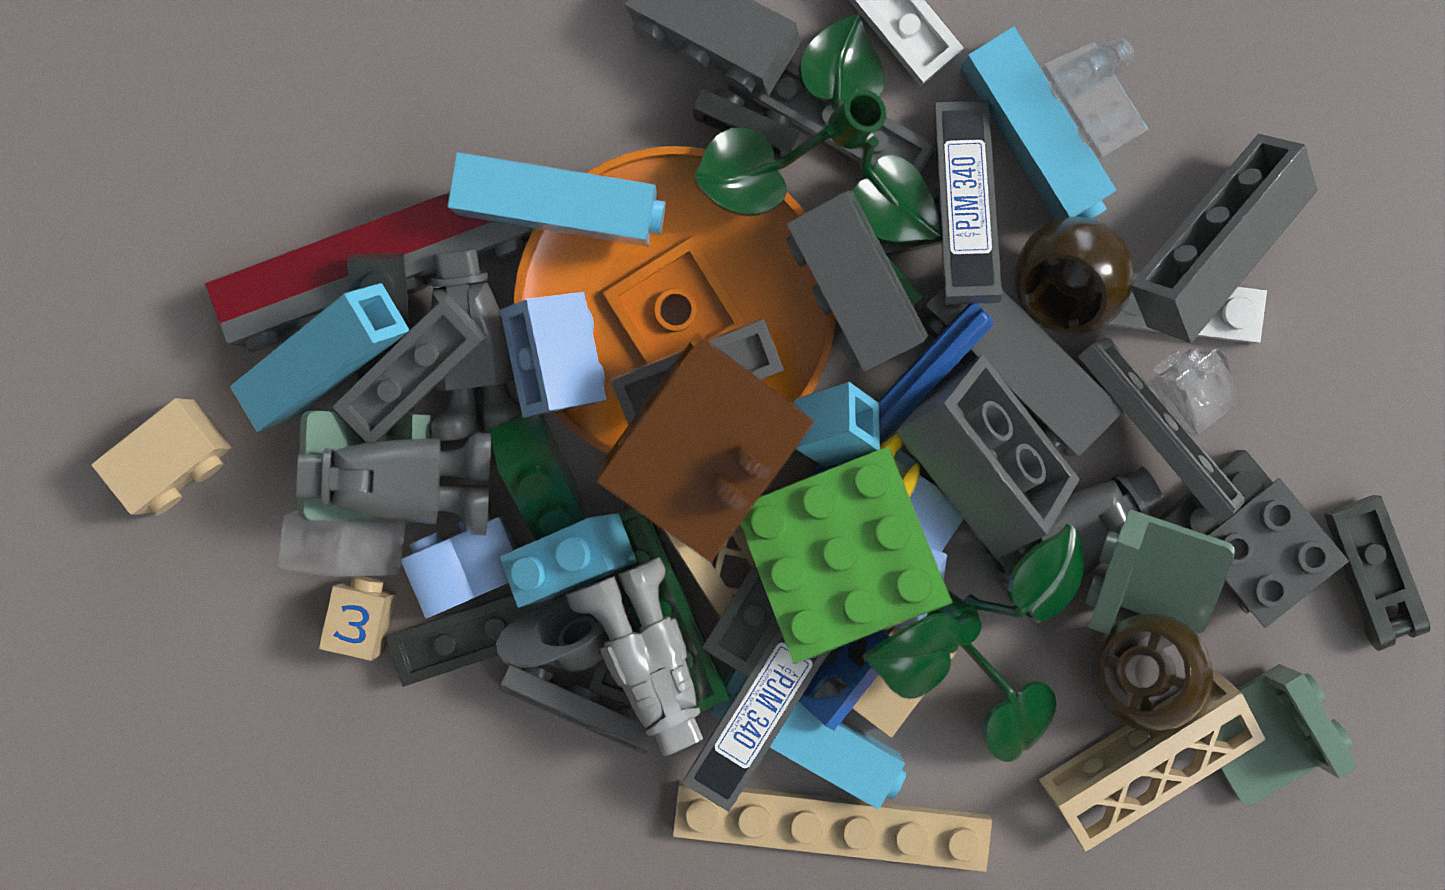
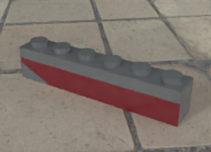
(302, 283)

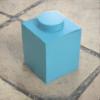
(843, 425)

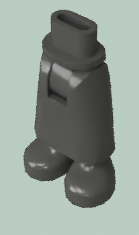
(486, 365)
(401, 480)
(1093, 515)

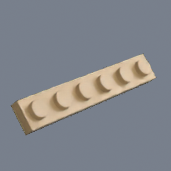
(838, 827)

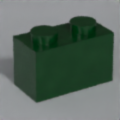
(537, 475)

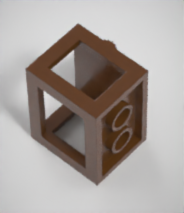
(703, 447)

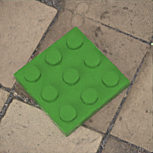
(843, 556)

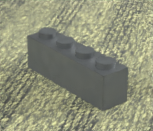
(1224, 237)
(1038, 372)

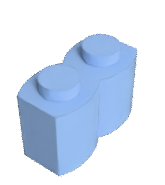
(458, 567)

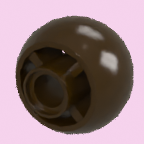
(1060, 291)
(1115, 671)

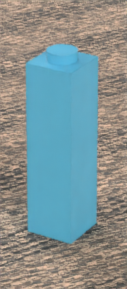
(1037, 127)
(555, 199)
(319, 356)
(840, 756)

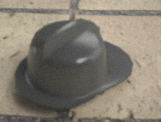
(554, 637)

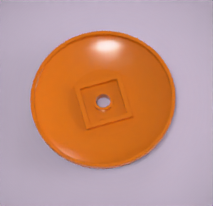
(718, 260)

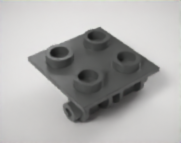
(1277, 553)

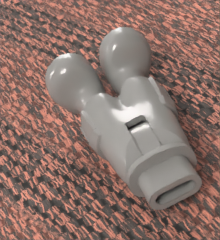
(648, 661)

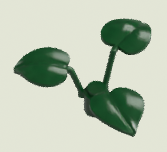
(845, 69)
(920, 657)

